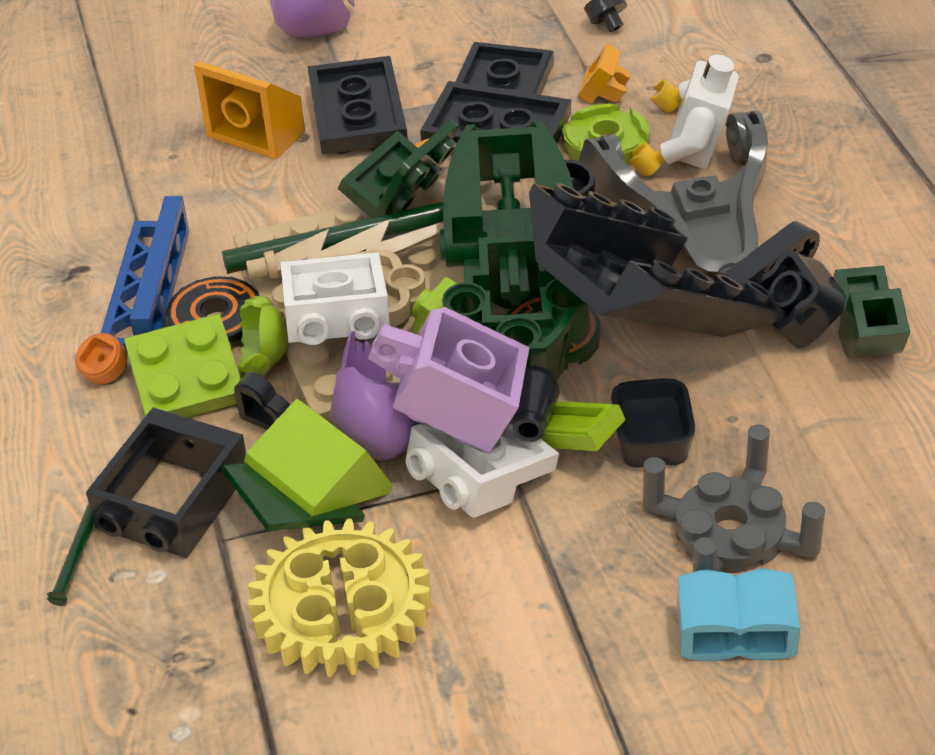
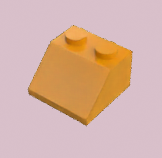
(248, 111)

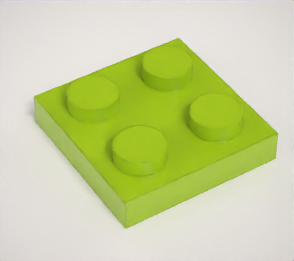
(185, 367)

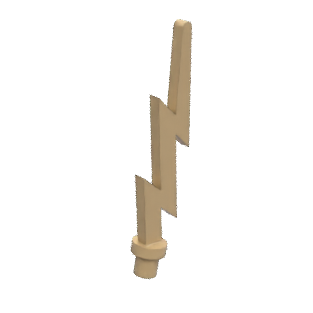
(365, 241)

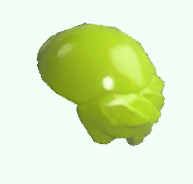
(263, 335)

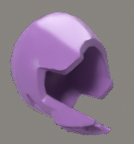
(310, 17)
(365, 404)

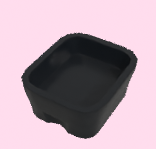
(806, 295)
(656, 420)

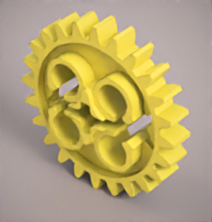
(297, 604)

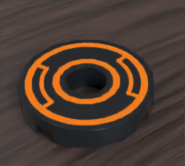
(212, 296)

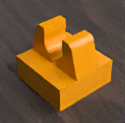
(605, 77)

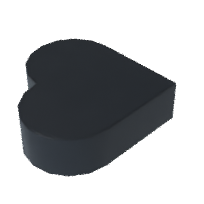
(258, 400)

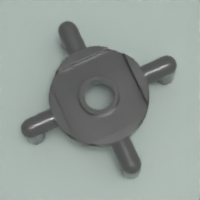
(736, 499)

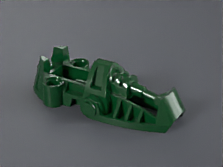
(499, 243)

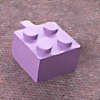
(455, 375)

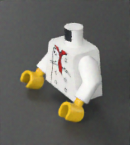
(700, 117)

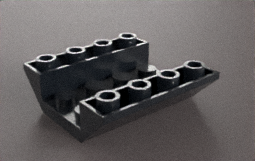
(623, 267)

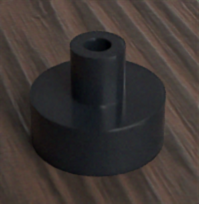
(606, 11)

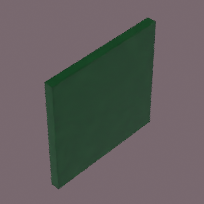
(275, 508)

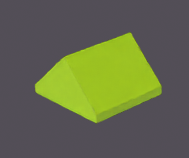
(316, 462)

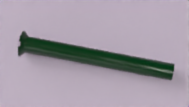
(58, 595)

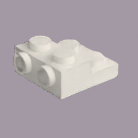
(334, 297)
(471, 476)

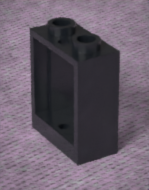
(167, 439)

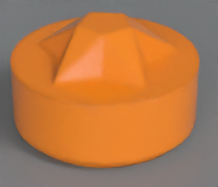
(101, 358)

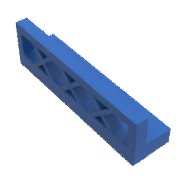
(159, 275)

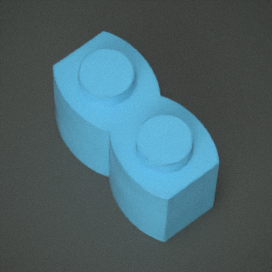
(737, 615)

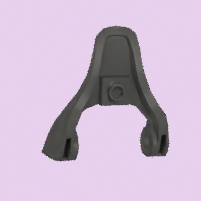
(708, 212)

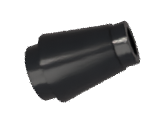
(536, 404)

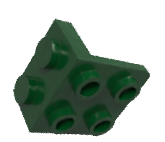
(396, 170)

